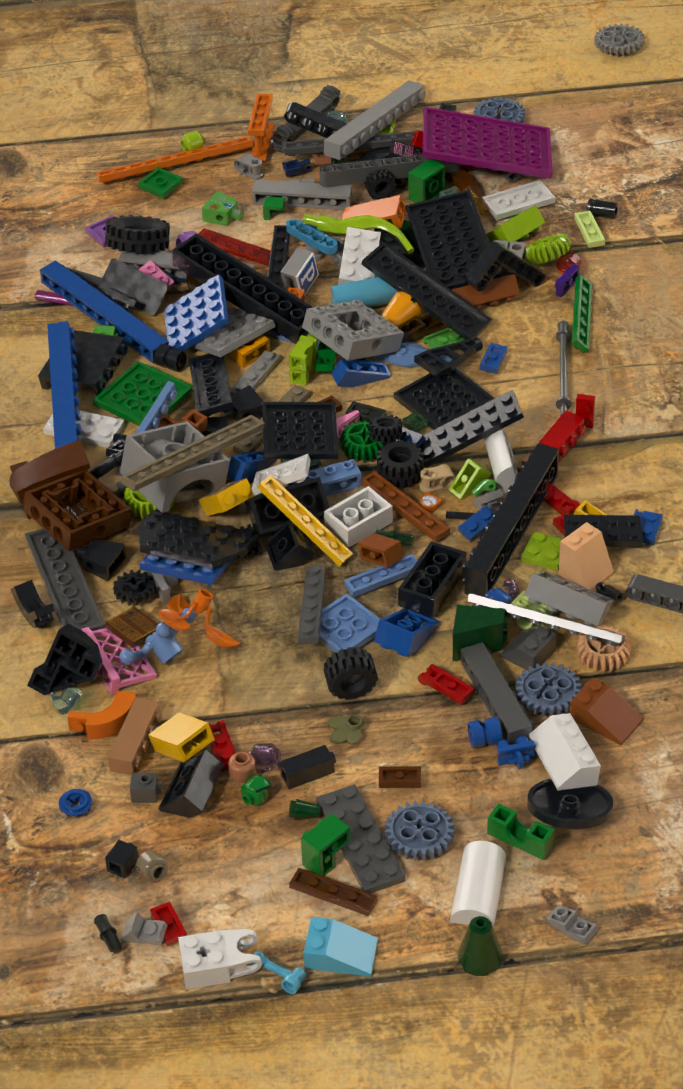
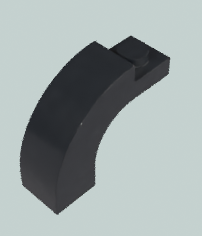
(31, 604)

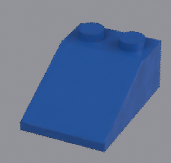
(405, 631)

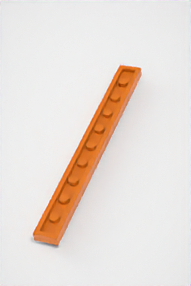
(168, 161)

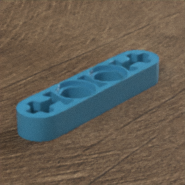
(326, 244)

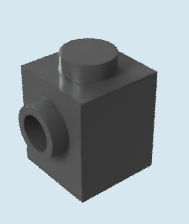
(144, 787)

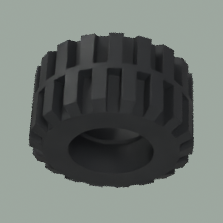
(400, 463)
(350, 673)

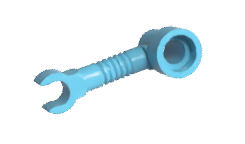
(291, 981)

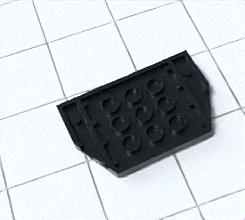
(193, 539)

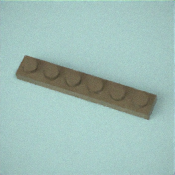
(253, 442)

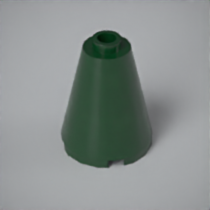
(480, 948)

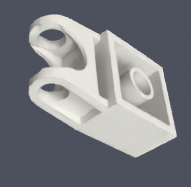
(217, 957)

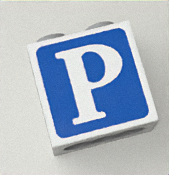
(300, 270)

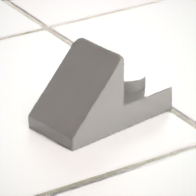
(489, 499)
(164, 585)
(143, 931)

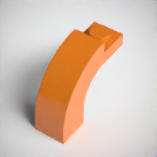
(105, 722)

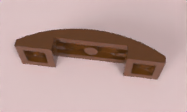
(463, 180)

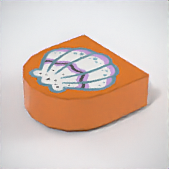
(430, 502)

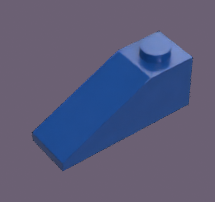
(359, 372)
(247, 465)

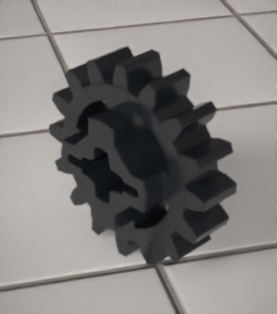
(134, 587)

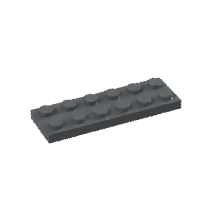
(368, 850)

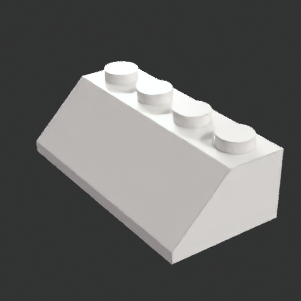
(565, 753)

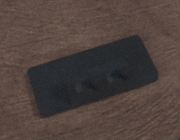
(133, 287)

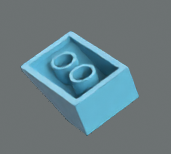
(339, 948)

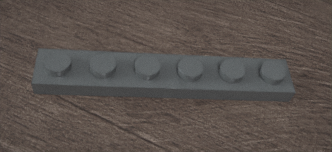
(312, 605)

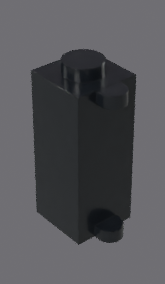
(307, 766)

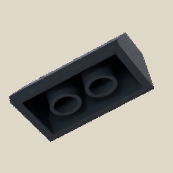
(192, 785)

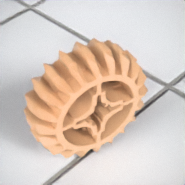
(603, 655)

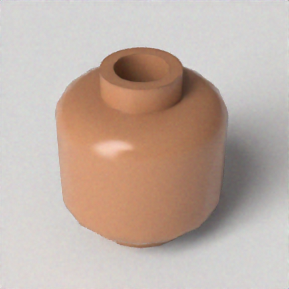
(242, 766)

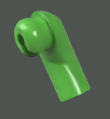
(484, 485)

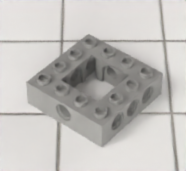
(371, 336)

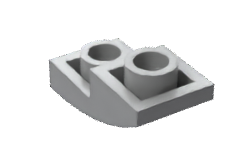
(568, 922)

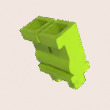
(303, 359)

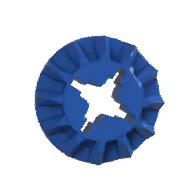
(74, 796)

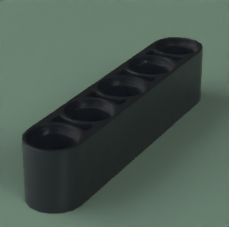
(312, 120)

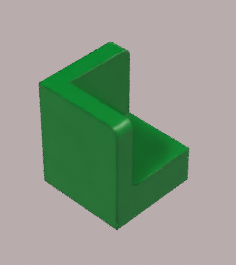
(273, 204)

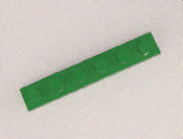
(582, 314)

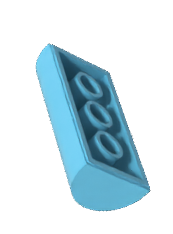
(370, 291)

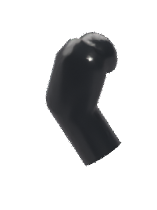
(609, 591)

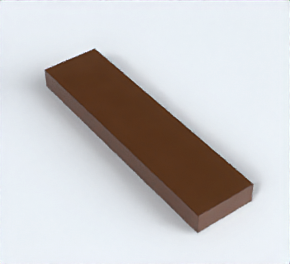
(333, 891)

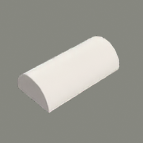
(501, 459)
(478, 882)

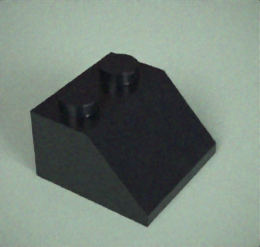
(289, 547)

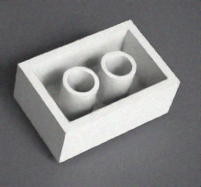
(358, 516)

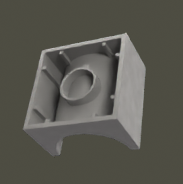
(155, 443)

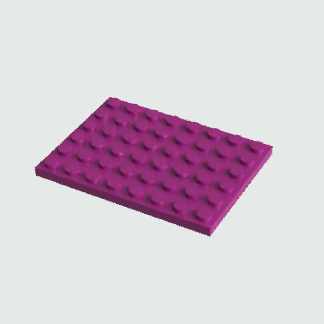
(487, 143)

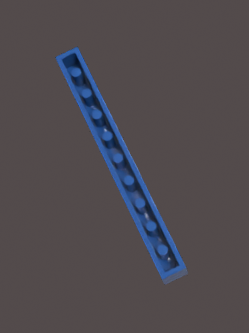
(101, 309)
(63, 383)

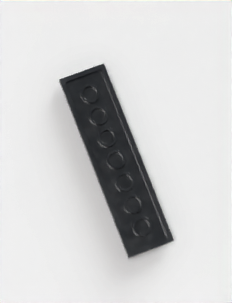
(426, 291)

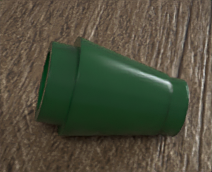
(303, 810)

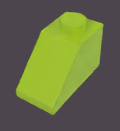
(468, 478)

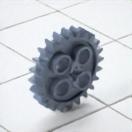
(509, 110)
(547, 689)
(419, 830)

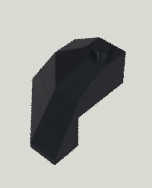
(71, 661)

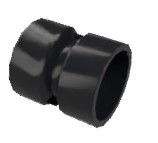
(170, 357)

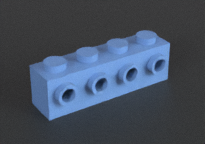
(337, 477)

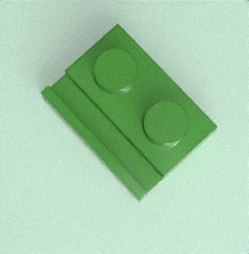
(442, 338)

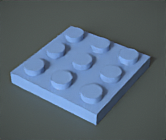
(347, 624)

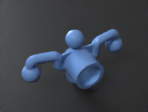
(161, 642)

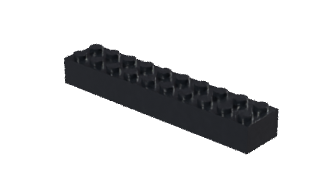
(243, 285)
(510, 521)

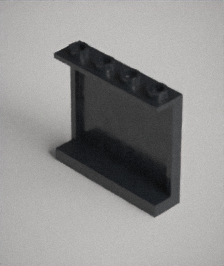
(96, 360)

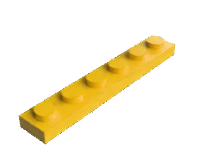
(305, 520)

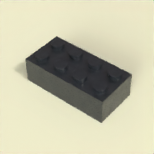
(268, 518)
(431, 579)

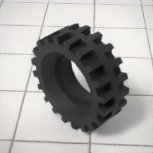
(137, 234)

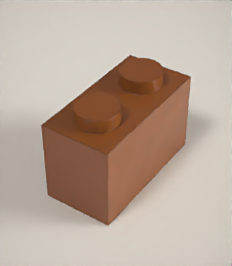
(380, 550)

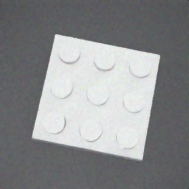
(284, 473)

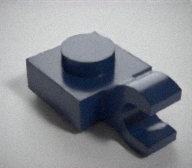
(294, 167)

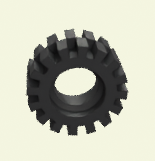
(377, 177)
(385, 428)

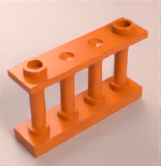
(260, 127)

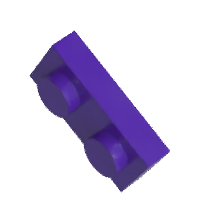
(567, 280)

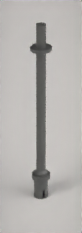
(563, 336)

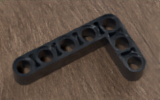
(493, 259)

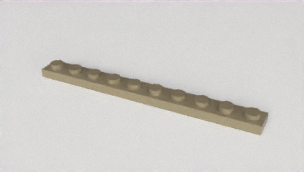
(192, 453)

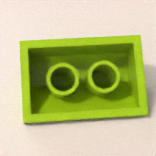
(518, 226)

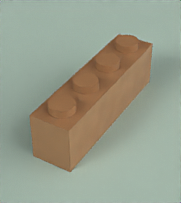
(133, 736)

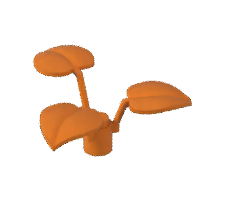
(201, 603)

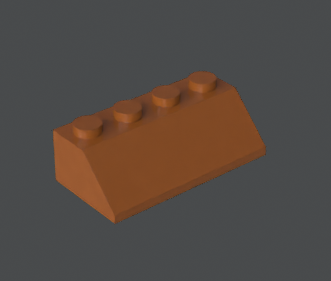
(497, 289)

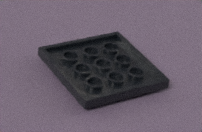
(442, 398)
(299, 430)

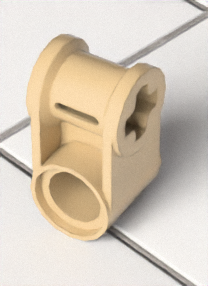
(437, 477)

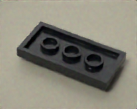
(615, 529)

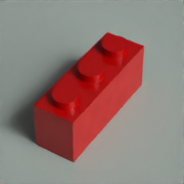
(564, 432)

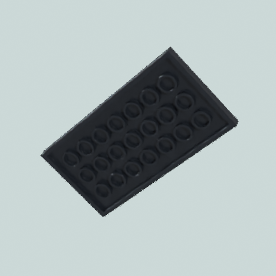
(448, 236)

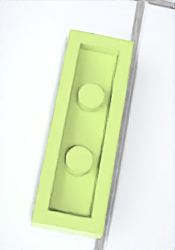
(589, 229)

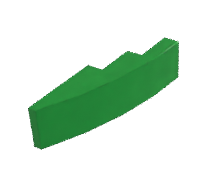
(326, 358)

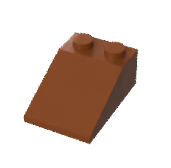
(604, 712)

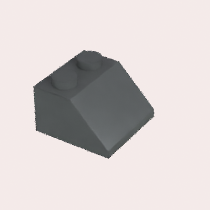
(531, 647)

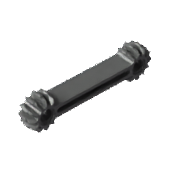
(325, 102)

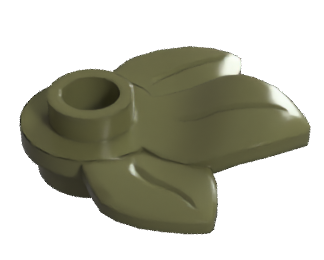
(346, 729)

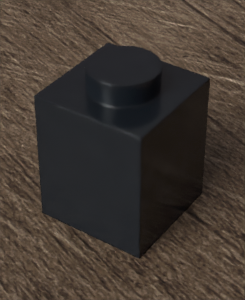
(121, 858)

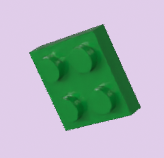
(160, 182)

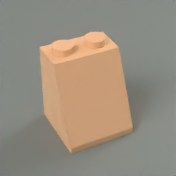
(585, 557)

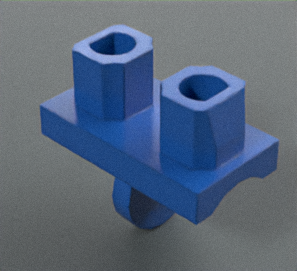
(515, 753)

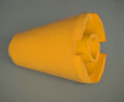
(401, 309)

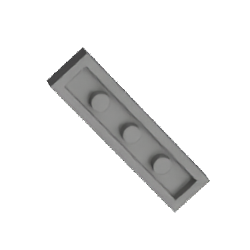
(258, 371)

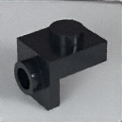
(118, 444)

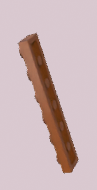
(406, 507)

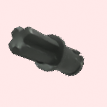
(107, 933)

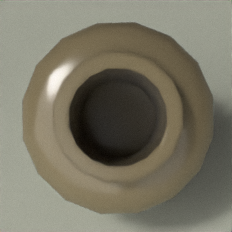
(151, 866)

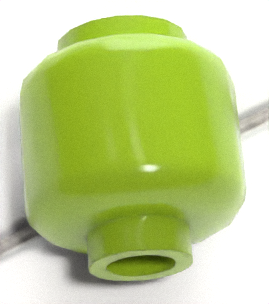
(192, 141)

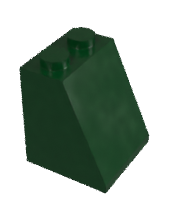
(479, 625)

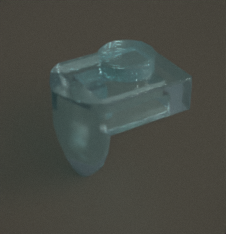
(67, 700)

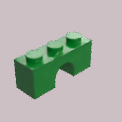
(505, 826)

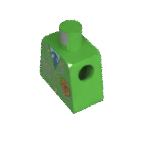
(221, 210)

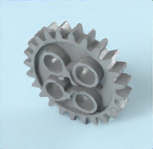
(619, 39)

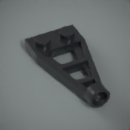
(430, 362)

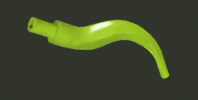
(339, 226)

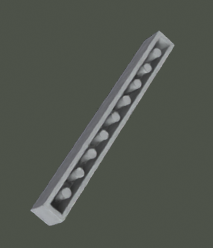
(374, 120)

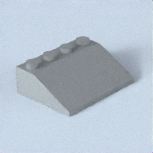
(568, 598)

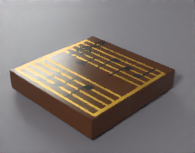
(132, 626)

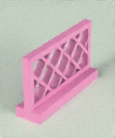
(110, 673)

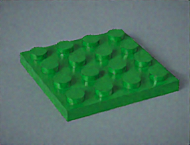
(136, 392)

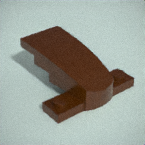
(47, 468)

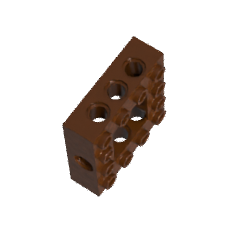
(106, 510)

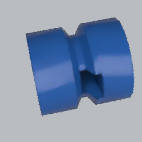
(484, 732)

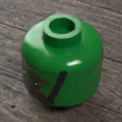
(256, 790)

